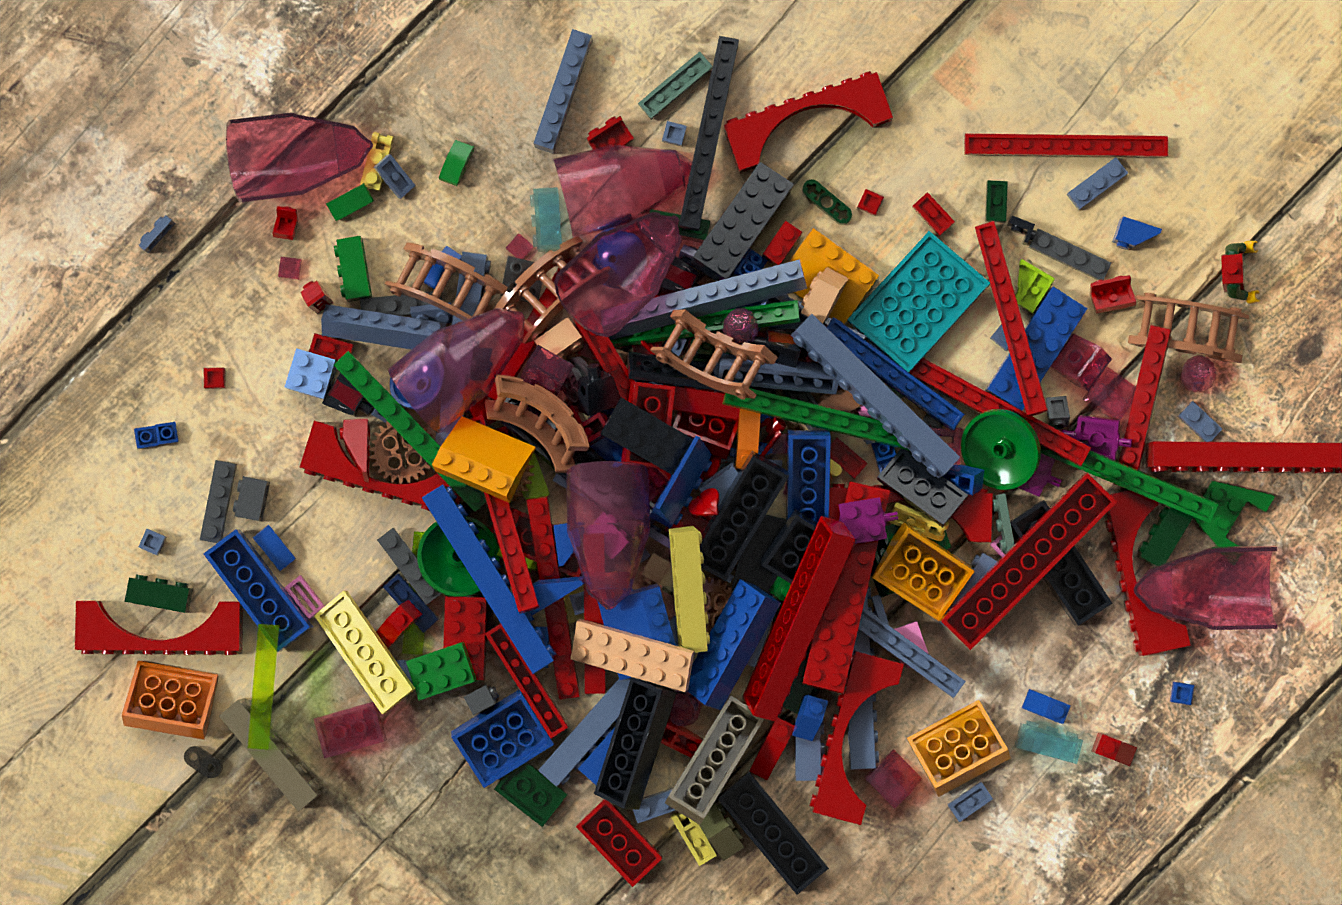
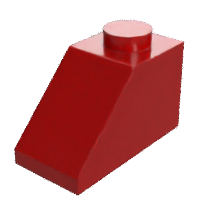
(1114, 749)

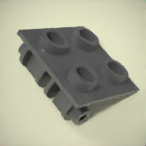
(513, 270)

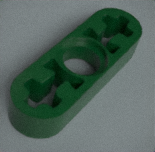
(812, 196)

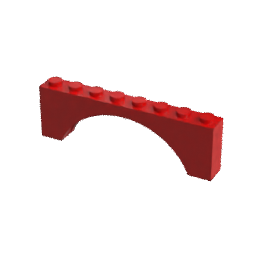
(859, 96)
(326, 456)
(972, 516)
(1151, 630)
(99, 631)
(834, 794)

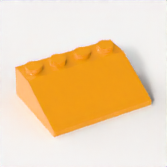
(817, 254)
(483, 458)
(922, 571)
(959, 748)

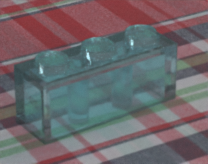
(546, 219)
(1049, 742)

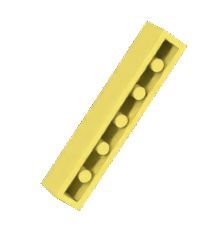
(688, 588)

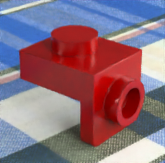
(285, 223)

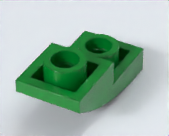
(455, 163)
(350, 202)

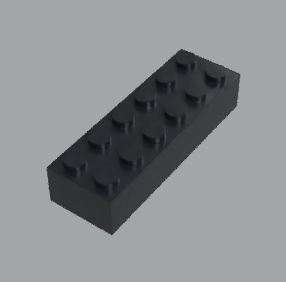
(742, 223)
(740, 514)
(1070, 578)
(635, 743)
(772, 832)

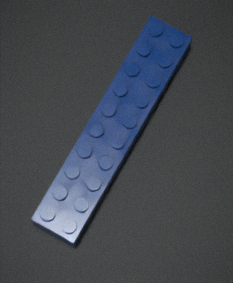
(488, 578)

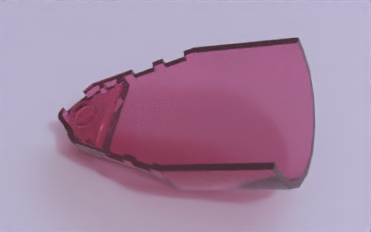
(289, 154)
(618, 184)
(618, 273)
(458, 365)
(608, 525)
(1213, 588)

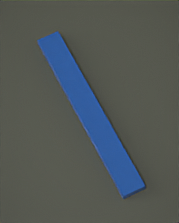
(897, 377)

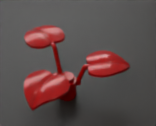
(707, 503)

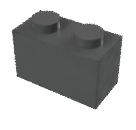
(251, 498)
(481, 698)

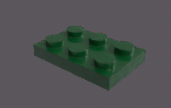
(531, 793)

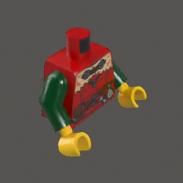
(1233, 271)

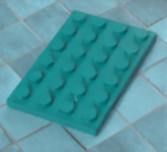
(918, 302)

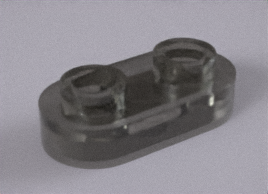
(203, 760)

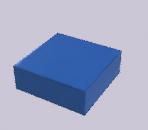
(1182, 693)

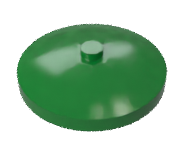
(1002, 447)
(443, 567)

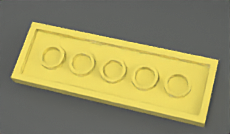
(364, 652)

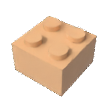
(823, 294)
(562, 339)

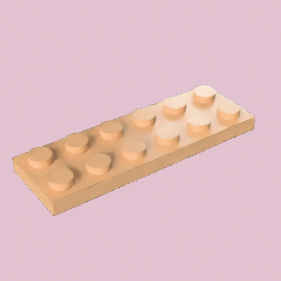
(632, 655)

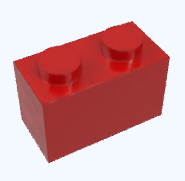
(782, 244)

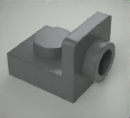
(1058, 412)

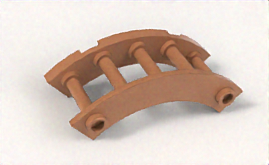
(451, 266)
(534, 273)
(1188, 344)
(758, 353)
(550, 407)

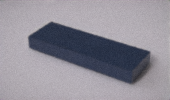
(401, 592)

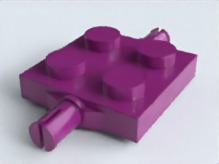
(1100, 435)
(1041, 477)
(865, 519)

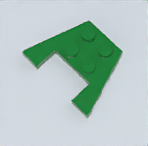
(1231, 502)

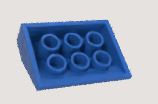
(681, 483)
(640, 614)
(501, 738)

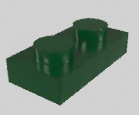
(996, 201)

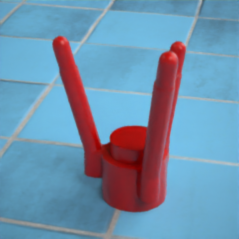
(774, 429)

